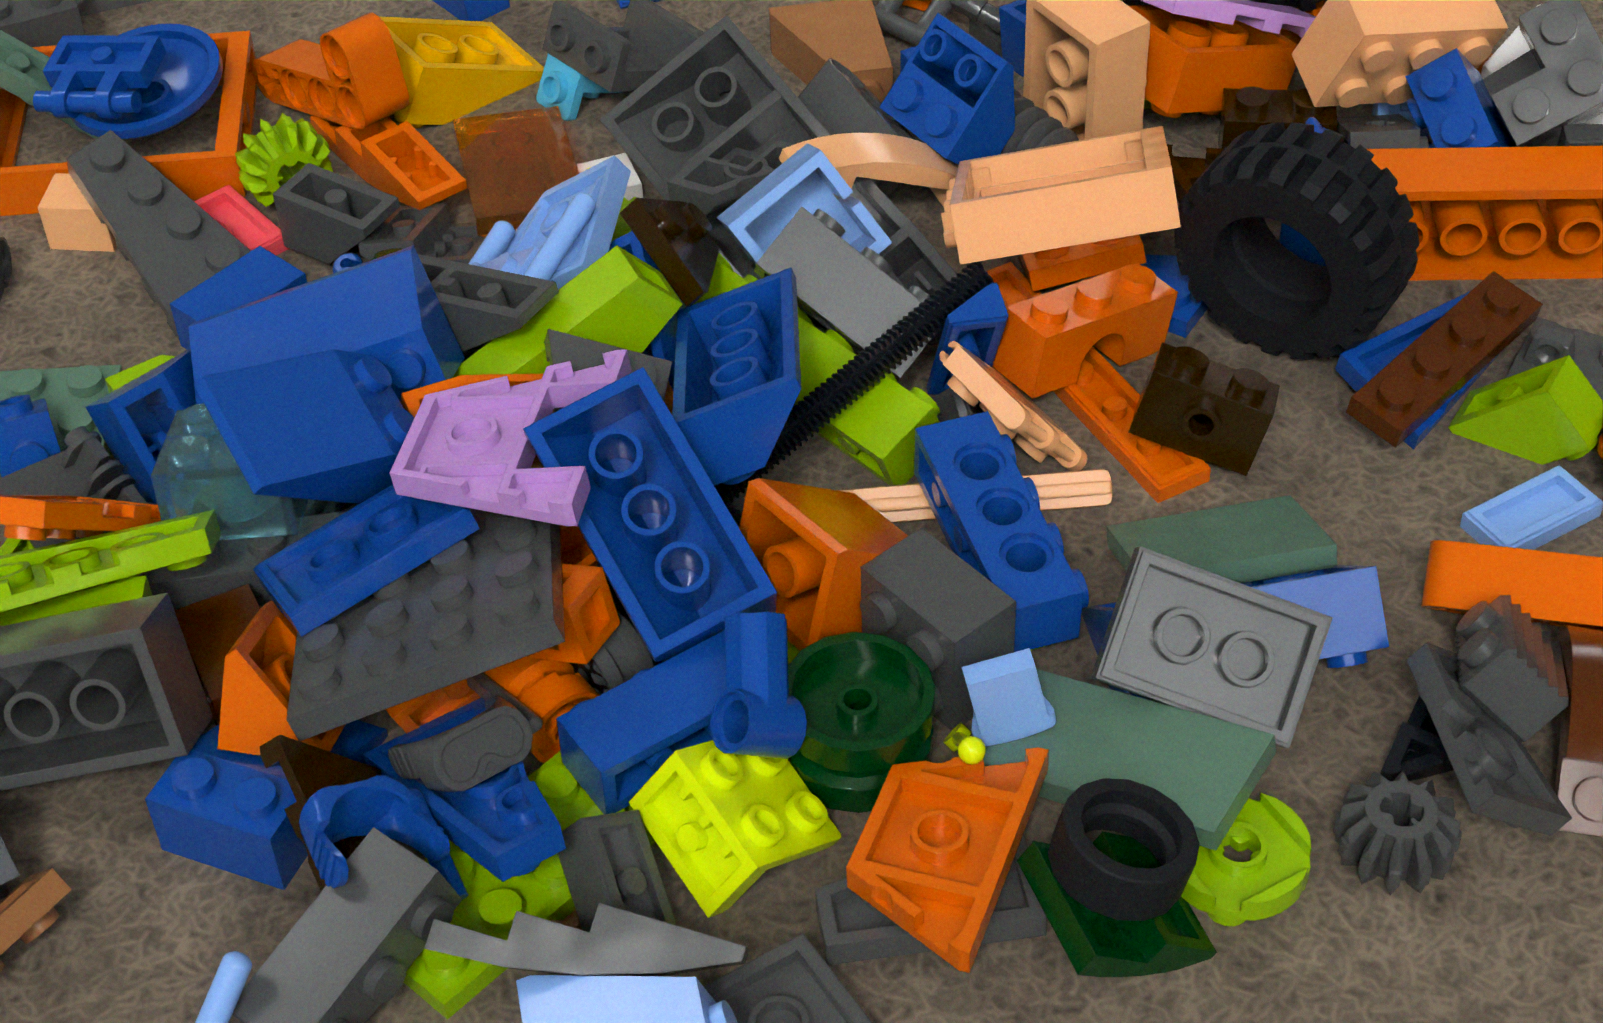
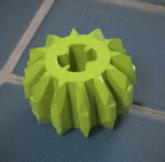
(278, 155)

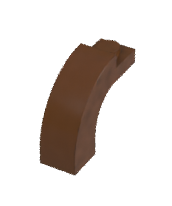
(1581, 735)

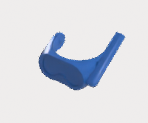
(377, 803)

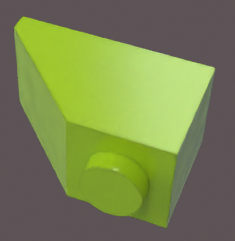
(1535, 413)

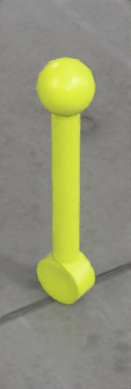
(970, 748)

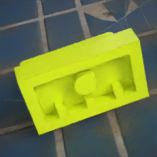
(730, 820)

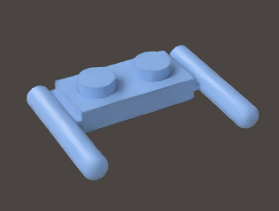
(533, 261)

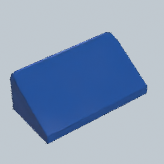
(974, 325)

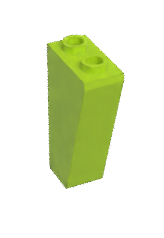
(609, 302)

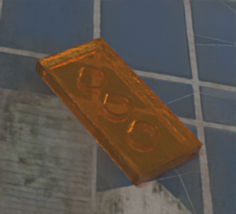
(512, 162)

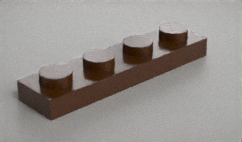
(1443, 359)

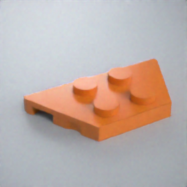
(945, 847)

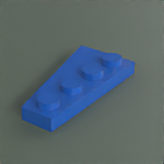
(496, 822)

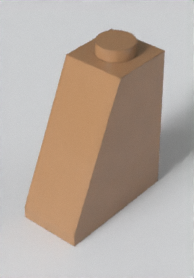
(836, 29)

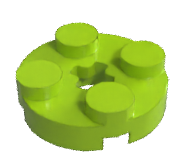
(1265, 883)

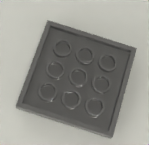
(434, 626)

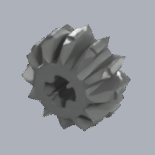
(1397, 831)

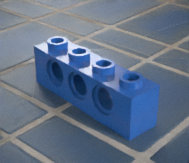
(998, 527)

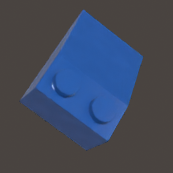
(310, 424)
(231, 807)

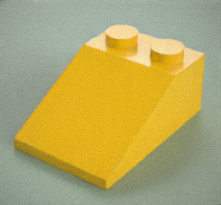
(456, 67)

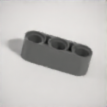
(848, 106)

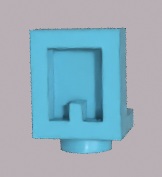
(565, 88)

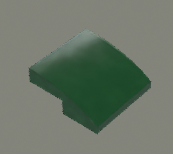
(1111, 946)

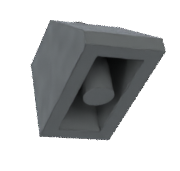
(328, 213)

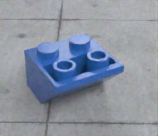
(955, 94)
(140, 415)

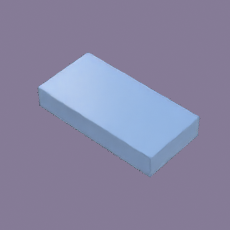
(1533, 512)

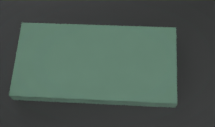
(1114, 735)

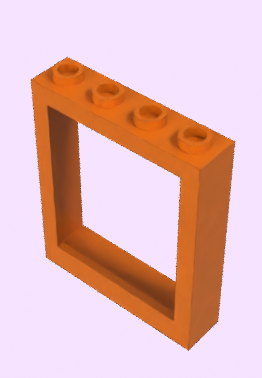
(191, 172)

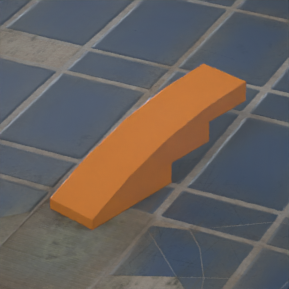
(394, 160)

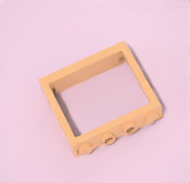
(1061, 196)

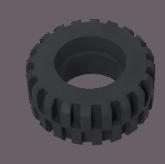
(1328, 197)

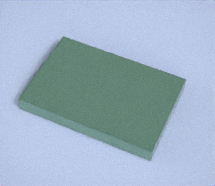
(1233, 540)

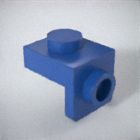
(25, 433)

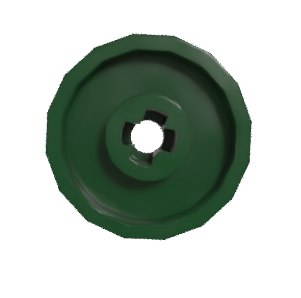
(864, 710)

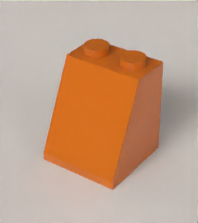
(814, 553)

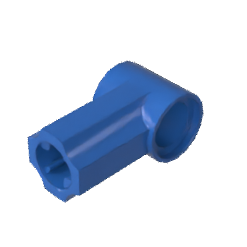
(756, 709)

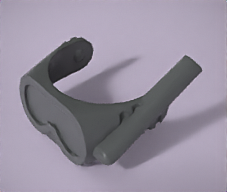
(474, 748)

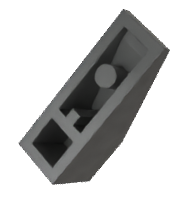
(484, 300)

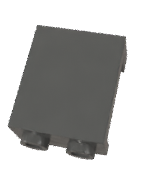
(618, 56)

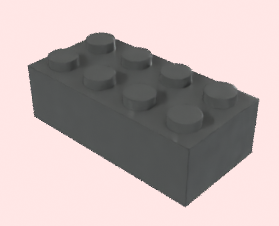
(96, 692)

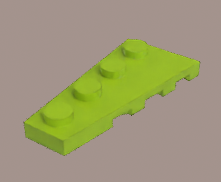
(105, 558)

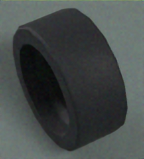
(1110, 885)

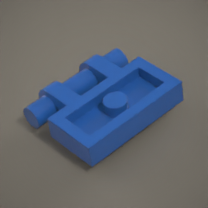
(101, 63)

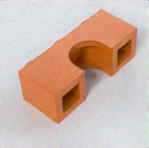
(1050, 334)

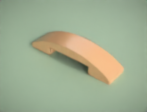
(883, 158)

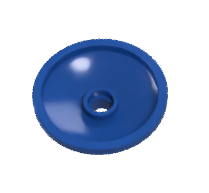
(177, 89)

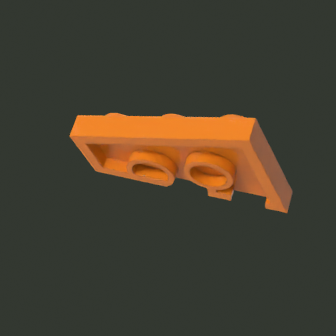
(70, 516)

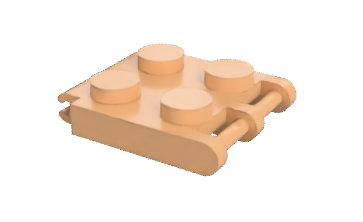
(1010, 409)

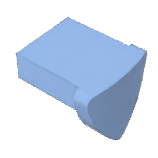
(1007, 698)

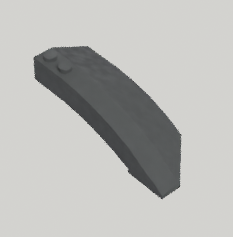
(730, 97)

